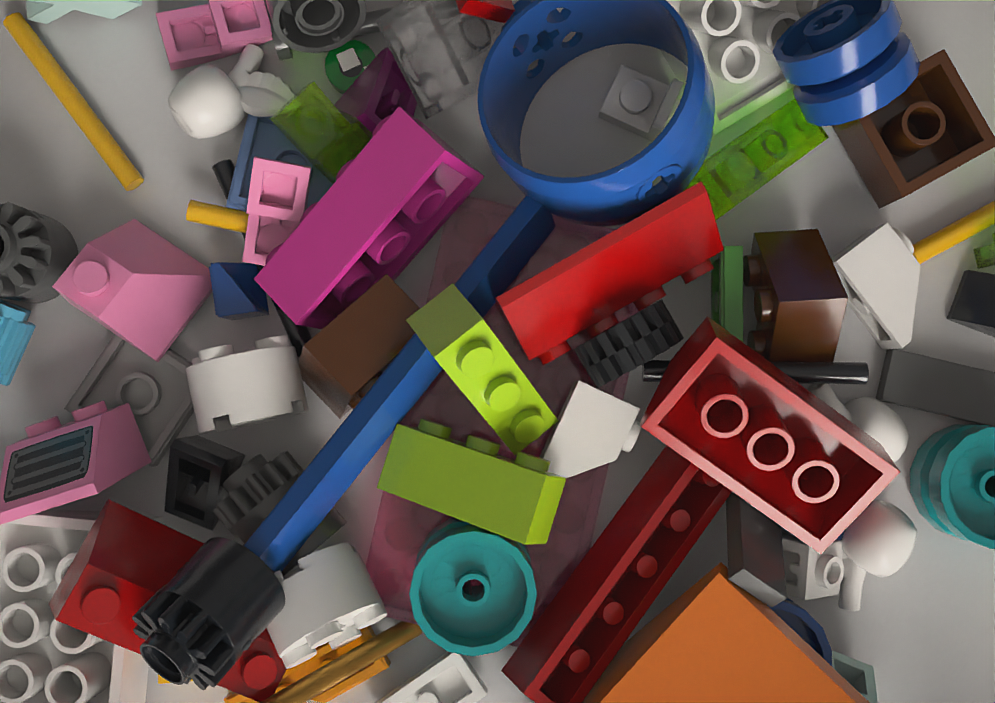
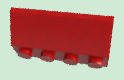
(611, 274)
(766, 437)
(121, 569)

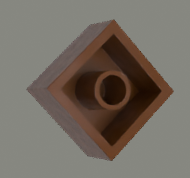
(917, 134)

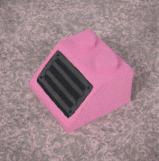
(70, 459)

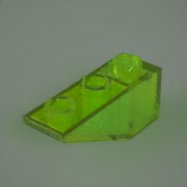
(757, 157)

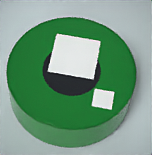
(347, 63)

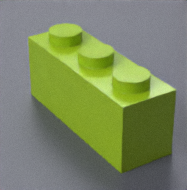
(482, 368)
(473, 481)

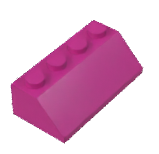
(368, 221)

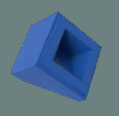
(236, 291)

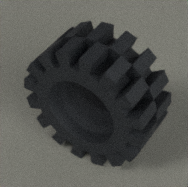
(629, 344)

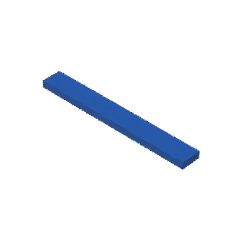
(392, 395)

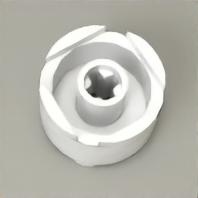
(245, 385)
(324, 603)

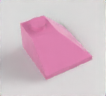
(137, 286)

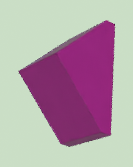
(376, 94)

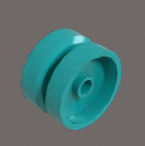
(956, 482)
(466, 616)

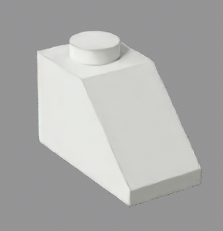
(881, 283)
(590, 431)

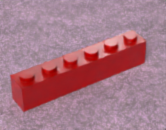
(616, 581)

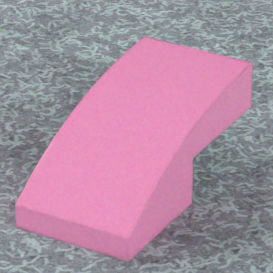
(212, 30)
(274, 205)

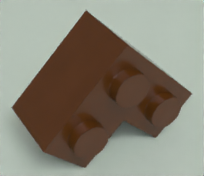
(795, 297)
(358, 346)

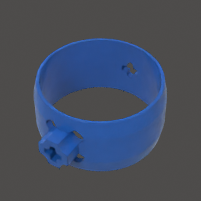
(509, 88)

